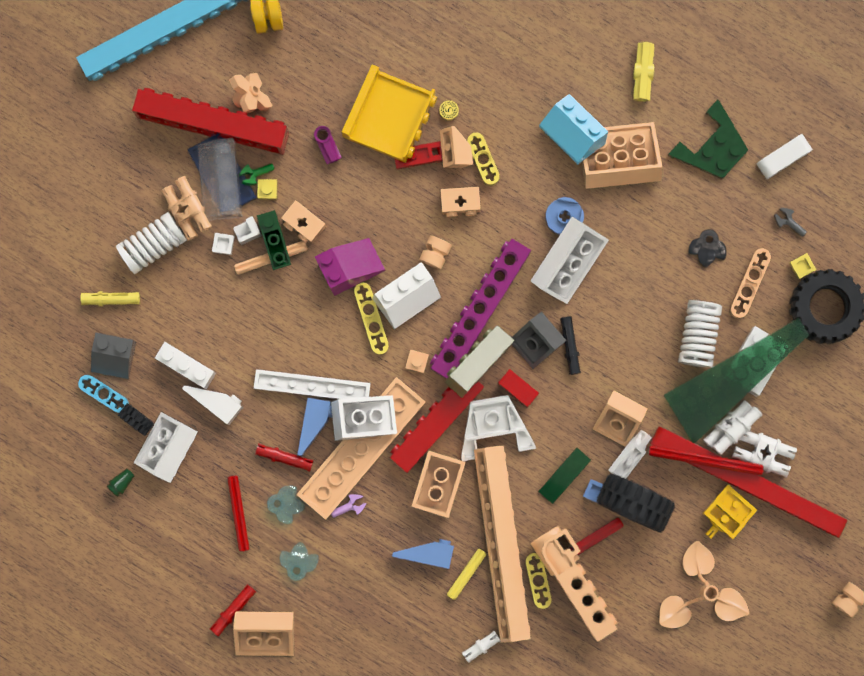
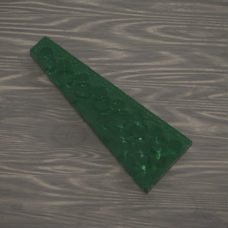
(717, 390)

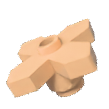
(248, 93)

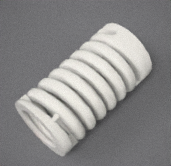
(147, 251)
(694, 334)

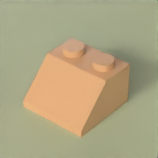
(620, 418)

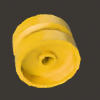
(264, 11)

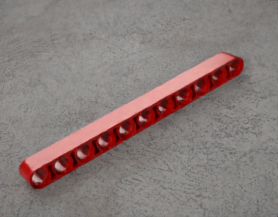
(758, 487)

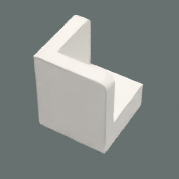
(247, 231)

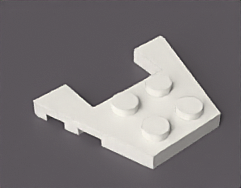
(493, 418)

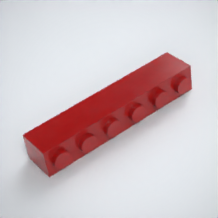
(432, 427)

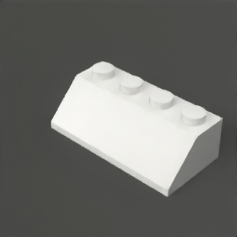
(569, 260)

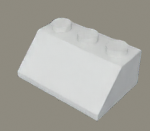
(407, 295)
(165, 447)

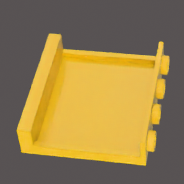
(388, 115)

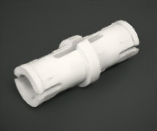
(481, 646)

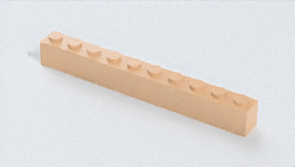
(502, 544)

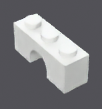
(185, 365)

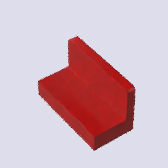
(518, 388)

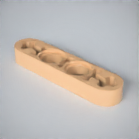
(748, 282)

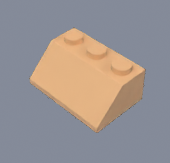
(264, 633)

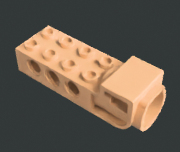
(563, 566)

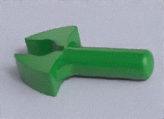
(255, 173)

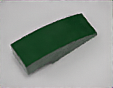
(564, 475)

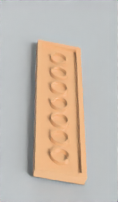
(356, 456)

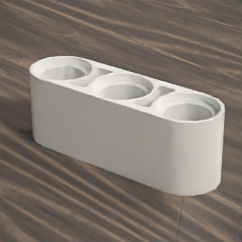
(784, 156)

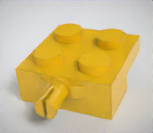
(728, 513)

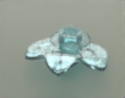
(288, 504)
(298, 558)

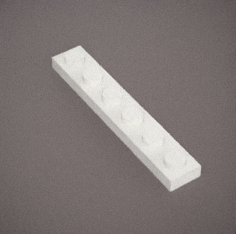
(310, 385)

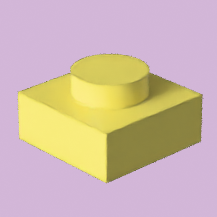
(267, 189)
(802, 266)

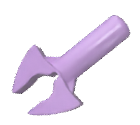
(349, 506)

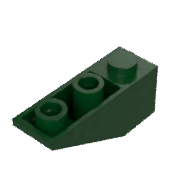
(274, 240)

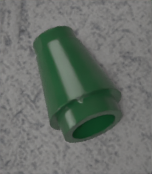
(120, 482)

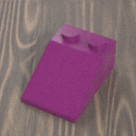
(349, 265)

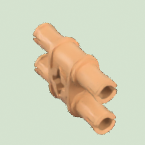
(186, 208)

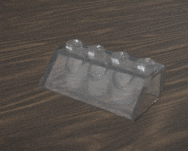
(219, 179)

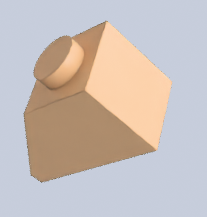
(455, 149)

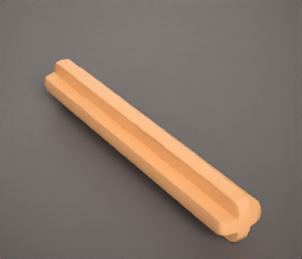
(263, 260)

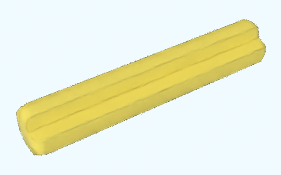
(466, 574)

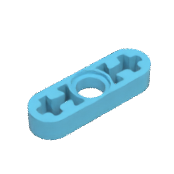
(94, 381)

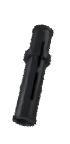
(570, 345)

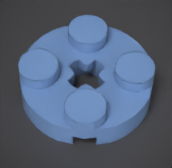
(558, 207)

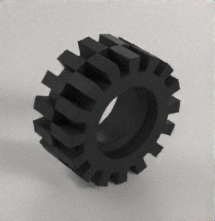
(136, 419)

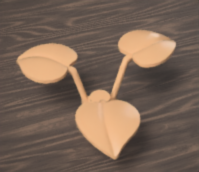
(729, 602)

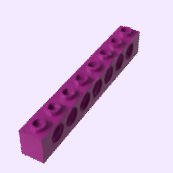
(520, 254)

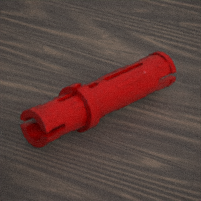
(284, 457)
(229, 614)

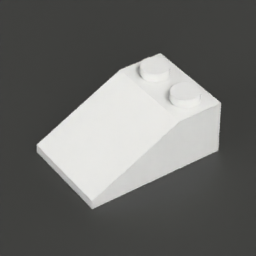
(363, 417)

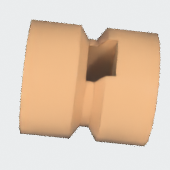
(435, 252)
(849, 600)

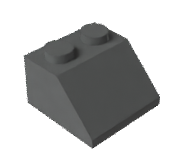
(537, 340)
(112, 355)

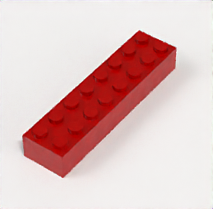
(209, 121)

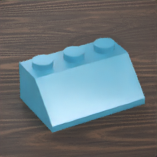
(574, 129)

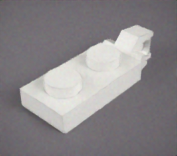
(630, 455)

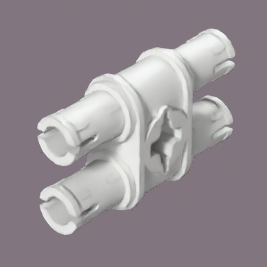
(732, 427)
(773, 448)

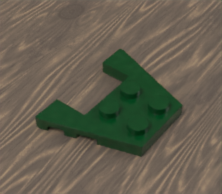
(720, 151)

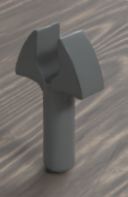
(790, 222)

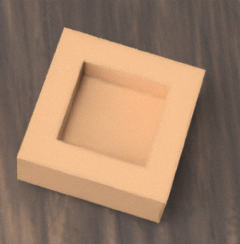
(417, 361)

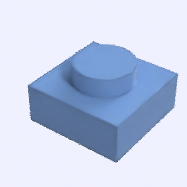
(592, 490)

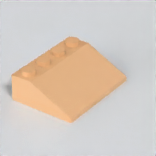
(626, 158)

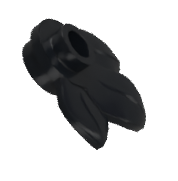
(708, 250)

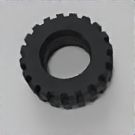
(845, 289)
(636, 502)

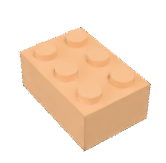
(438, 484)

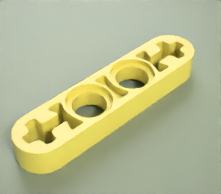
(368, 319)

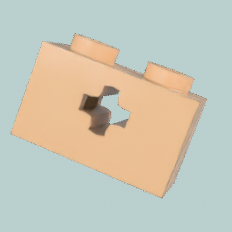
(469, 195)
(314, 224)

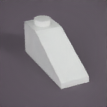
(218, 403)

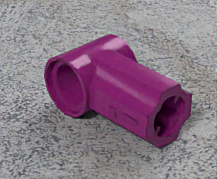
(327, 147)

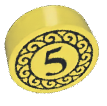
(449, 110)

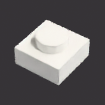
(223, 243)

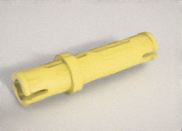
(109, 298)

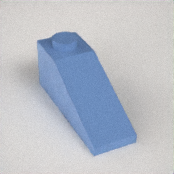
(315, 419)
(433, 553)

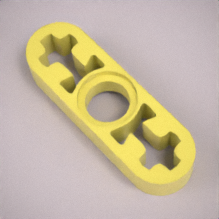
(493, 170)
(545, 593)

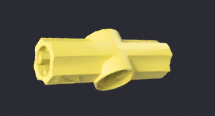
(643, 71)

